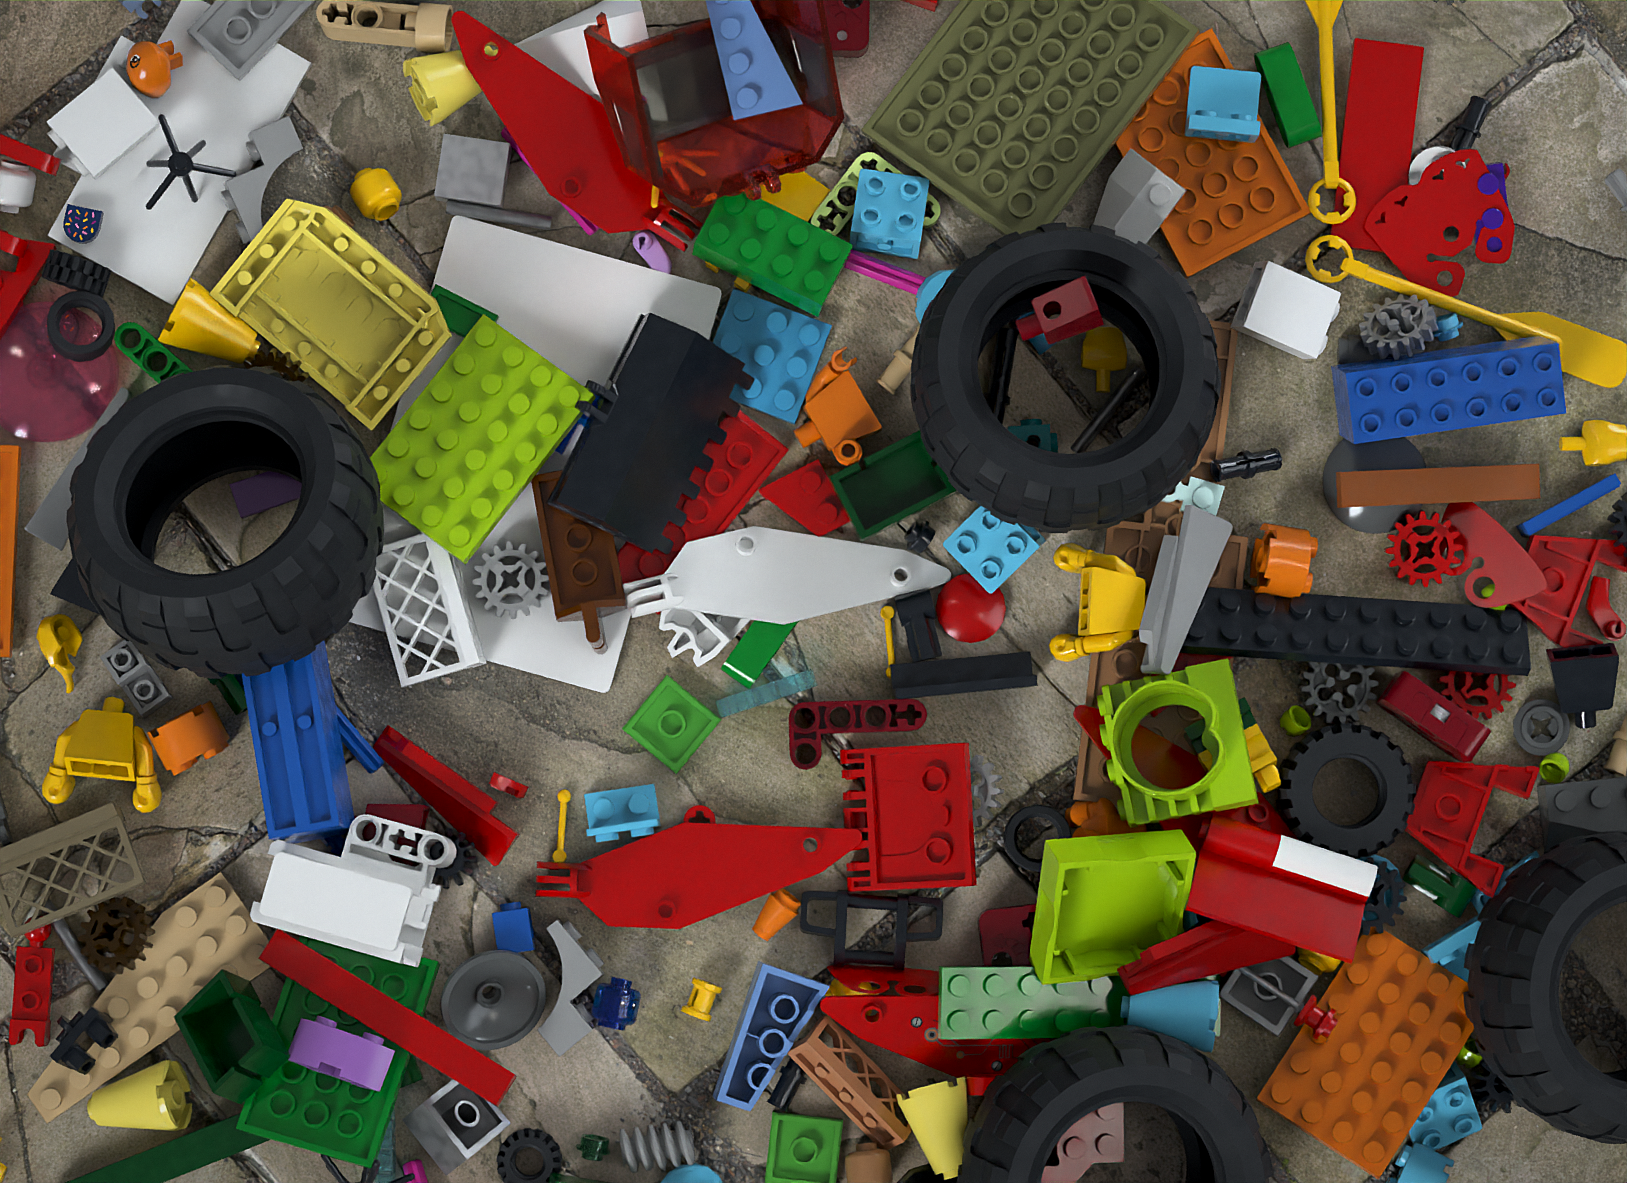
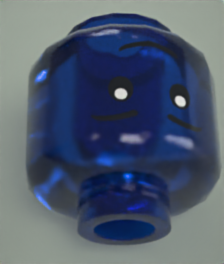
(616, 1004)

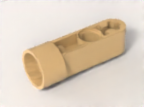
(426, 25)

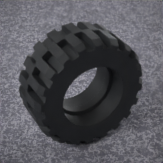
(1392, 778)

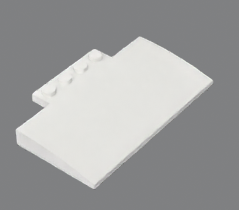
(207, 103)

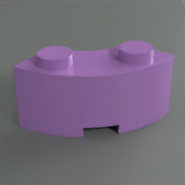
(340, 1053)

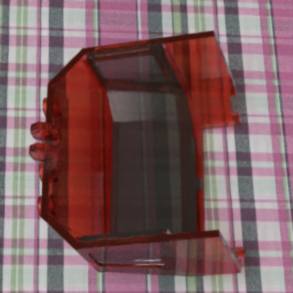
(675, 101)

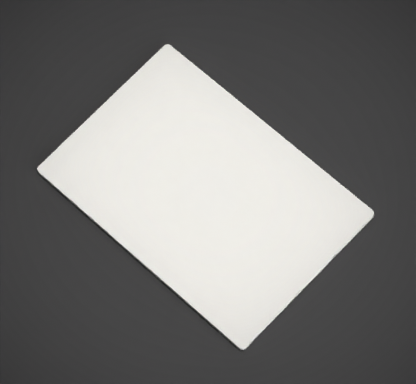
(578, 317)

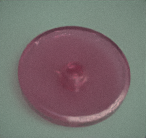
(42, 391)

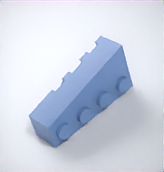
(749, 61)
(765, 1032)

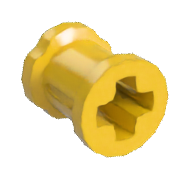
(701, 999)

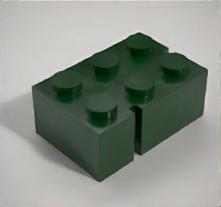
(891, 488)
(231, 1036)

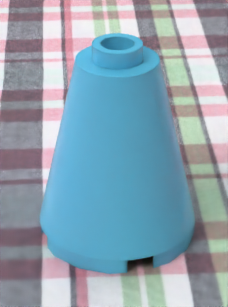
(1178, 1011)

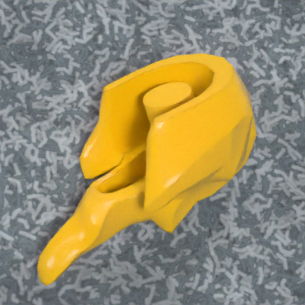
(57, 639)

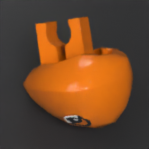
(150, 67)

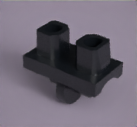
(79, 1036)

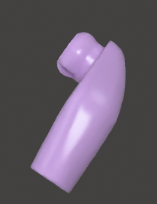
(652, 251)

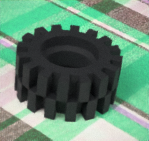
(76, 273)
(528, 1138)

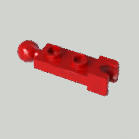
(33, 988)

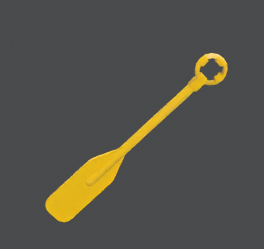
(1324, 14)
(1582, 350)

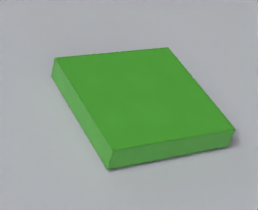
(671, 724)
(803, 1148)

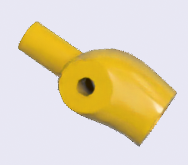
(1104, 352)
(1599, 443)

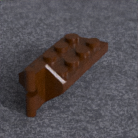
(579, 565)

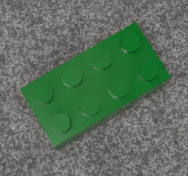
(772, 250)

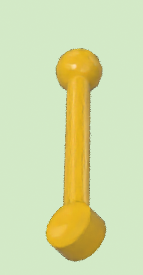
(887, 614)
(560, 855)

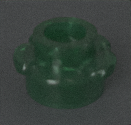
(593, 1147)

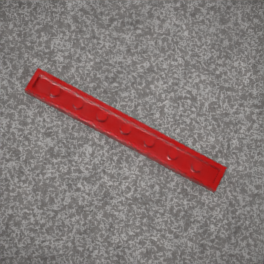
(388, 1017)

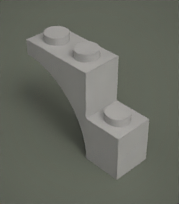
(245, 192)
(579, 970)

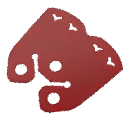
(1432, 207)

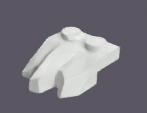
(700, 631)

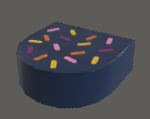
(82, 223)

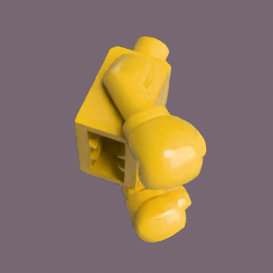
(1108, 605)
(104, 747)

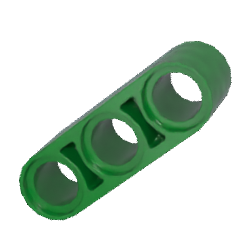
(1288, 95)
(147, 350)
(756, 651)

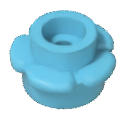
(1447, 327)

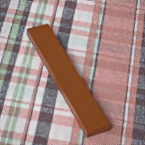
(1437, 485)

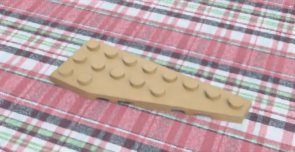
(190, 947)

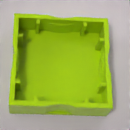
(1108, 901)

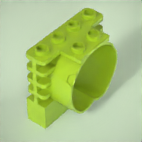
(1212, 693)

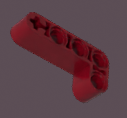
(856, 725)

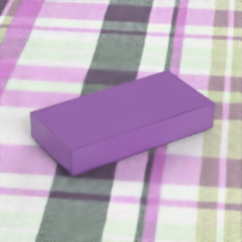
(264, 492)

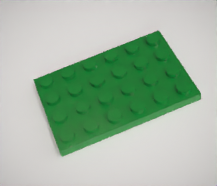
(321, 1110)

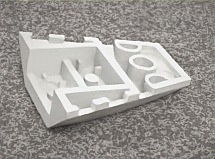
(564, 44)

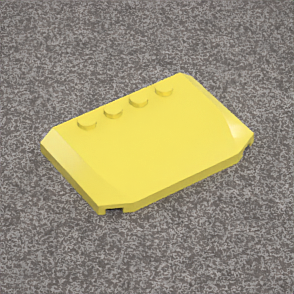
(335, 308)

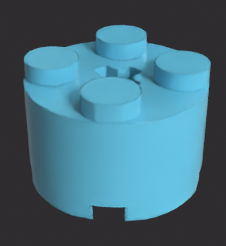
(1421, 1165)

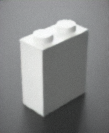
(102, 124)
(1286, 310)

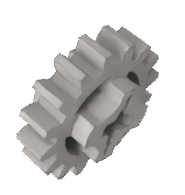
(499, 593)

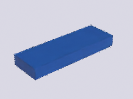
(1568, 505)

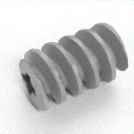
(657, 1147)

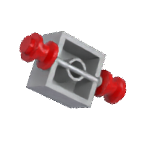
(1273, 993)

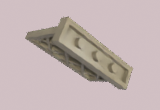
(63, 838)

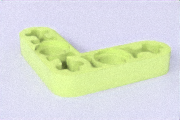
(850, 179)

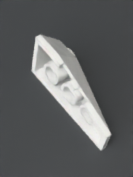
(1137, 199)

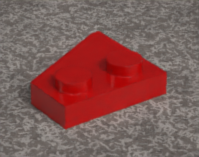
(808, 499)

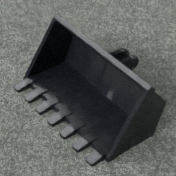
(649, 432)

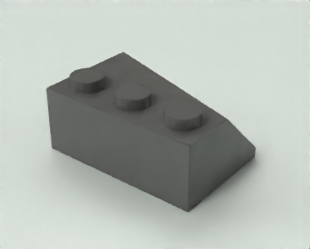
(1582, 809)

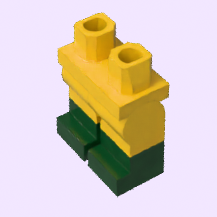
(1261, 756)

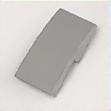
(136, 678)

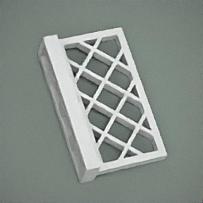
(455, 603)

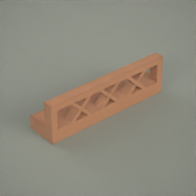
(849, 1089)

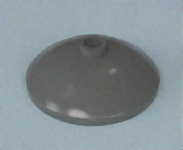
(1370, 456)
(504, 1012)

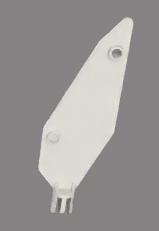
(780, 576)

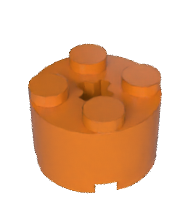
(1283, 561)
(189, 736)

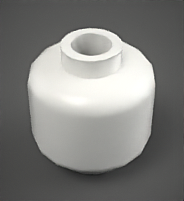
(16, 186)

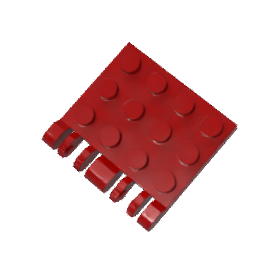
(913, 816)

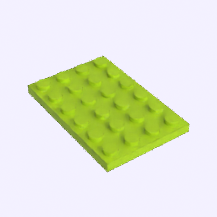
(476, 438)

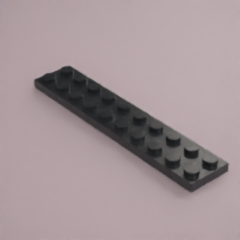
(1360, 632)

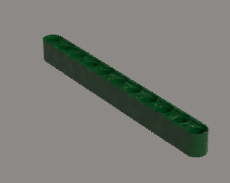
(193, 1150)

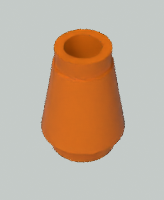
(776, 913)

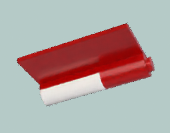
(1280, 887)

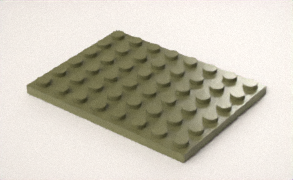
(1026, 99)

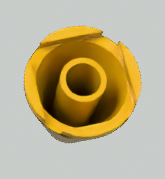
(208, 327)

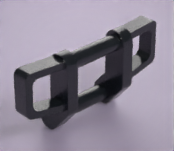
(898, 904)

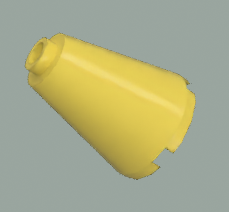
(441, 83)
(145, 1099)
(939, 1122)

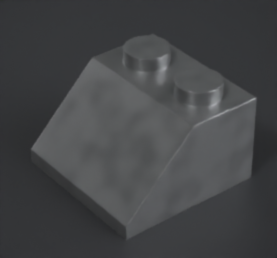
(455, 1125)

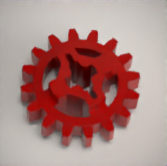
(1435, 536)
(1485, 694)

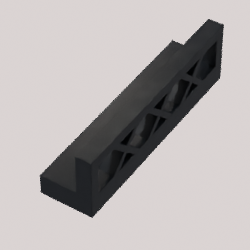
(962, 675)

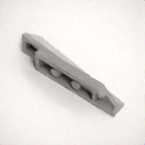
(50, 517)
(1179, 586)

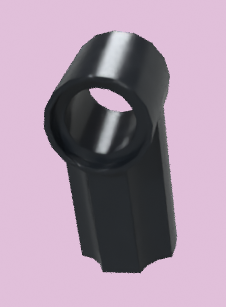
(917, 617)

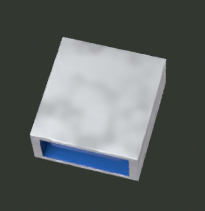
(473, 171)

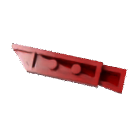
(449, 794)
(1199, 954)

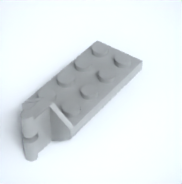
(245, 30)

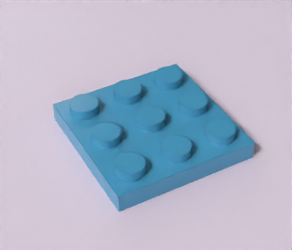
(777, 350)

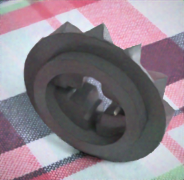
(1557, 726)

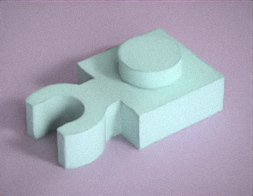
(1199, 494)

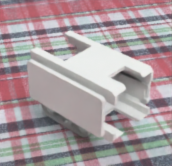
(360, 897)

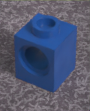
(513, 928)

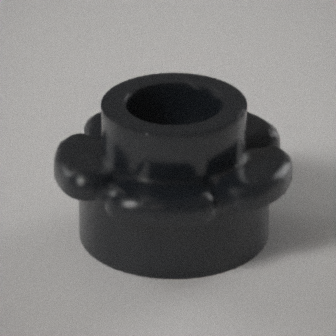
(919, 536)

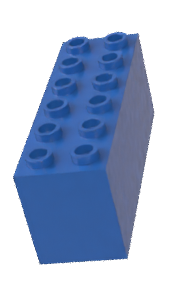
(1448, 389)
(299, 750)

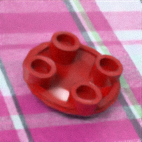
(969, 610)

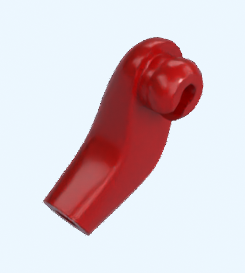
(1601, 612)

